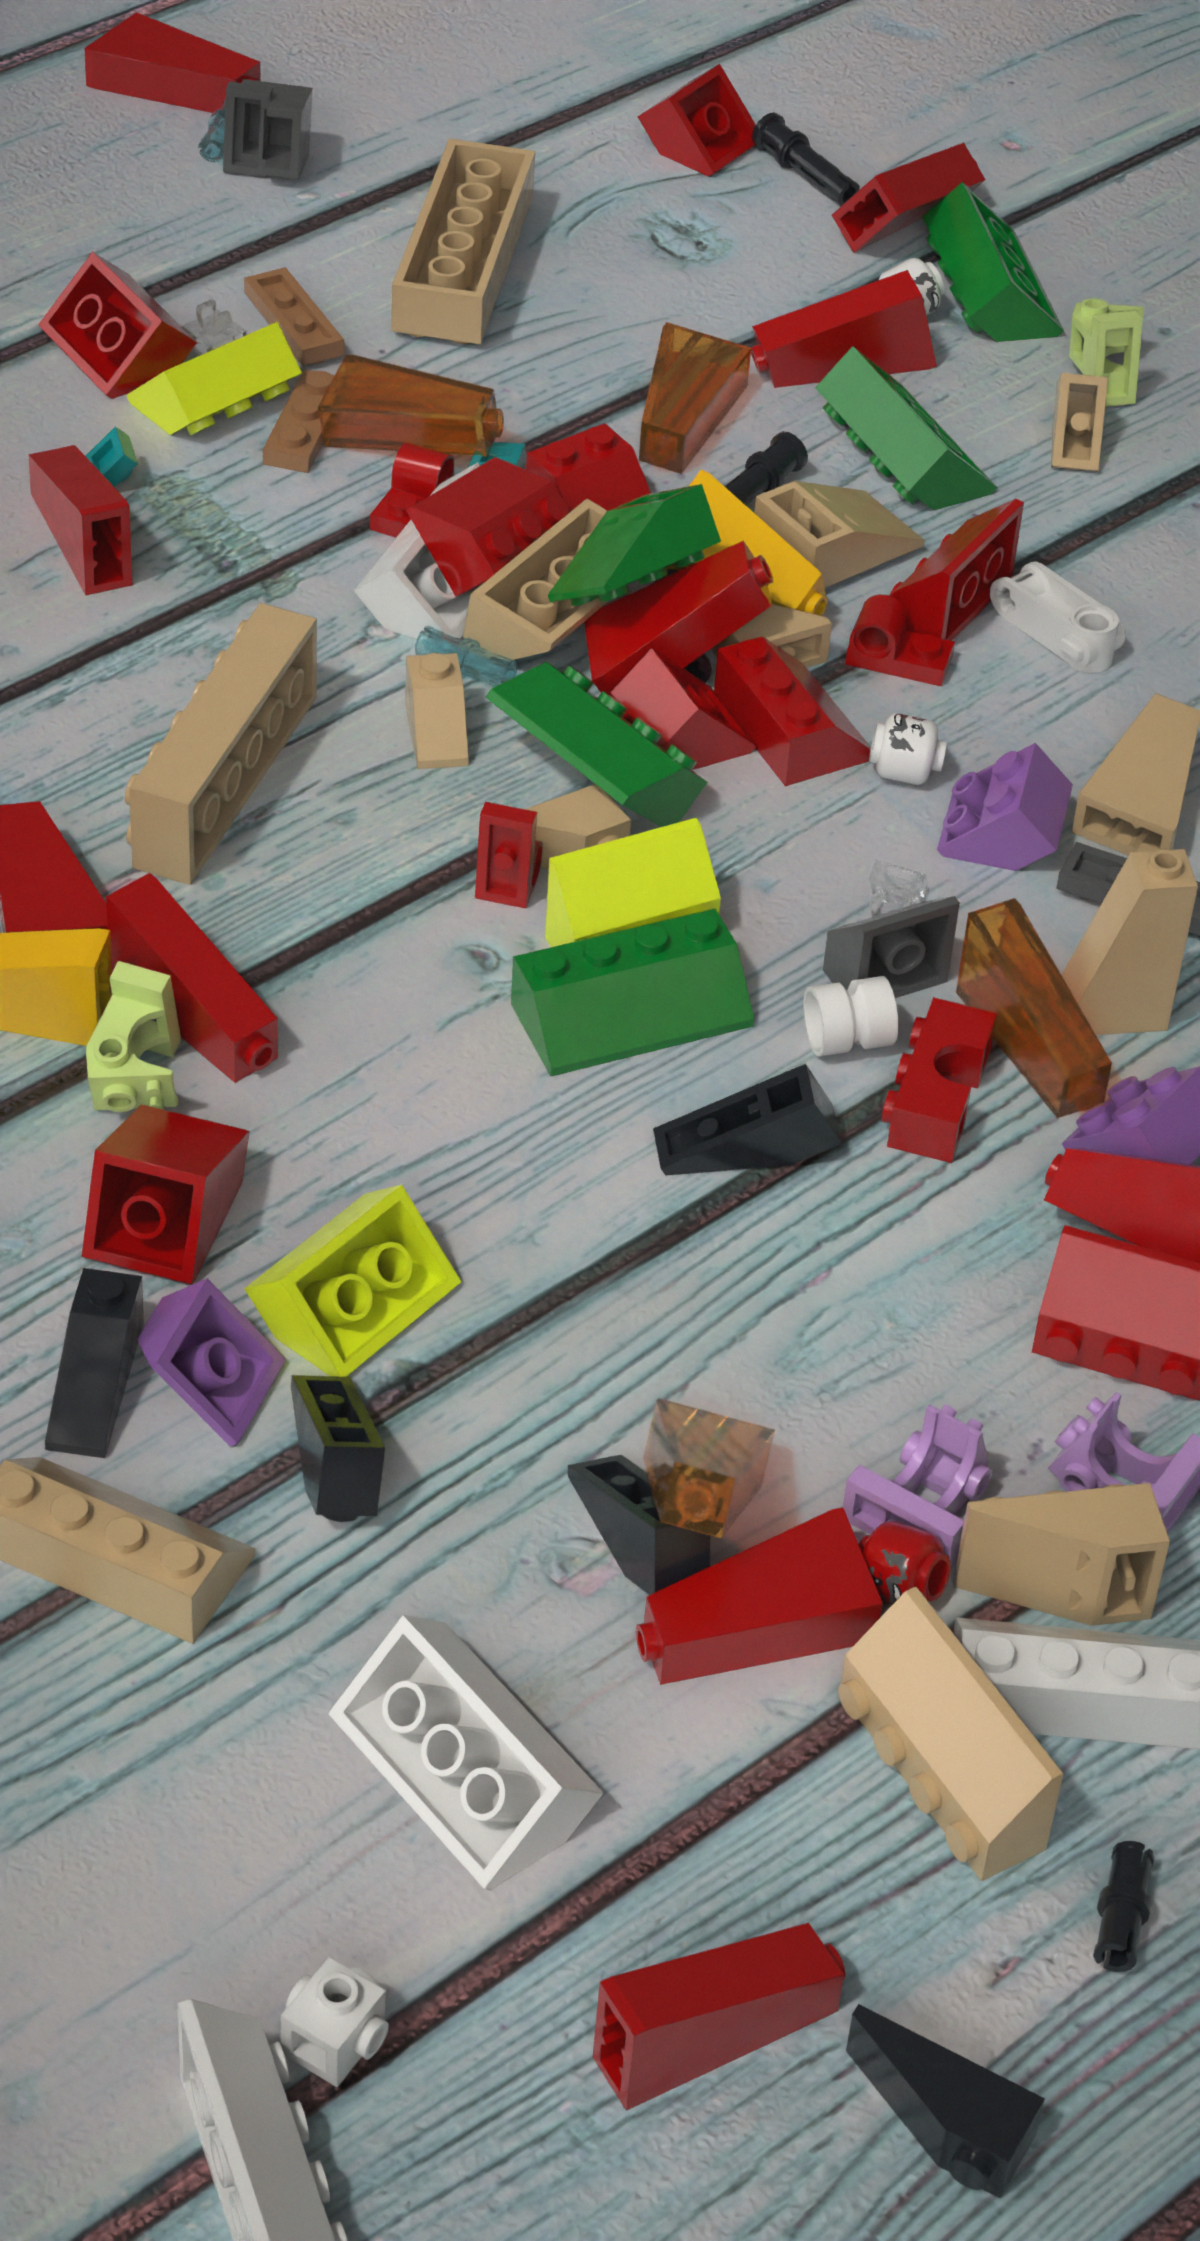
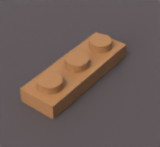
(301, 321)
(298, 430)

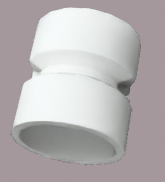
(860, 1015)

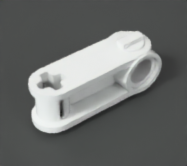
(1059, 617)

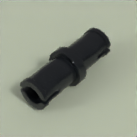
(1124, 1906)

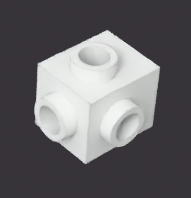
(333, 2020)

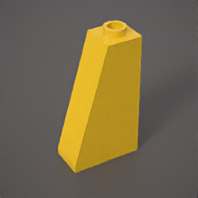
(795, 579)
(55, 983)

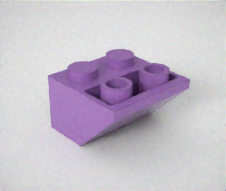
(1007, 811)
(1146, 1118)

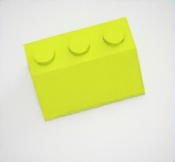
(218, 382)
(630, 883)
(355, 1282)

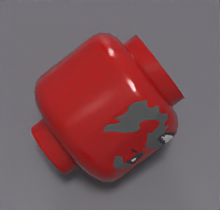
(905, 1559)

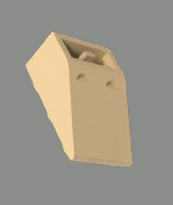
(835, 527)
(1068, 1552)

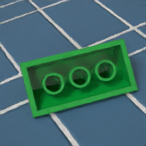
(989, 270)
(900, 434)
(601, 742)
(631, 992)

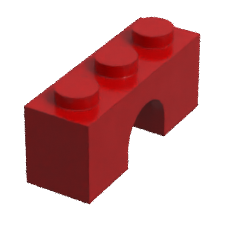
(938, 1078)

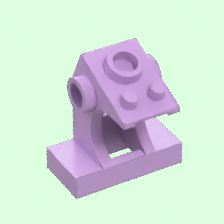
(1103, 1445)
(943, 1458)

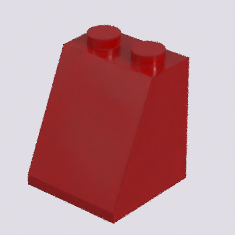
(162, 1192)

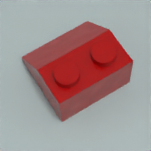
(701, 123)
(591, 467)
(682, 711)

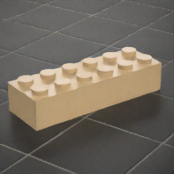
(463, 242)
(222, 743)

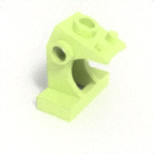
(1103, 331)
(124, 1032)

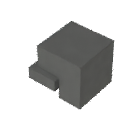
(266, 128)

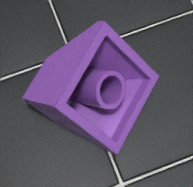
(211, 1357)

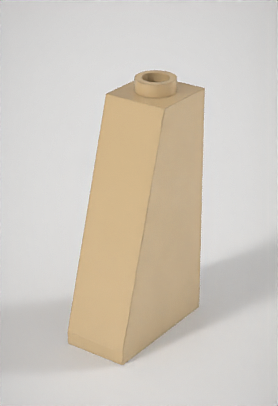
(1142, 782)
(1135, 945)

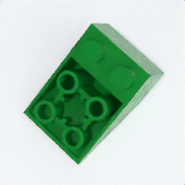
(638, 544)

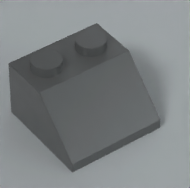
(903, 945)

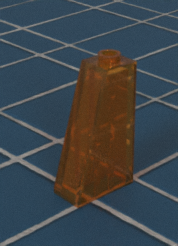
(689, 394)
(388, 404)
(1037, 1016)
(704, 1466)

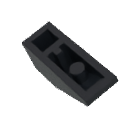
(754, 1128)
(95, 1362)
(337, 1447)
(628, 1520)
(953, 2107)

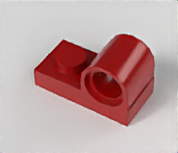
(414, 478)
(884, 645)
(507, 855)

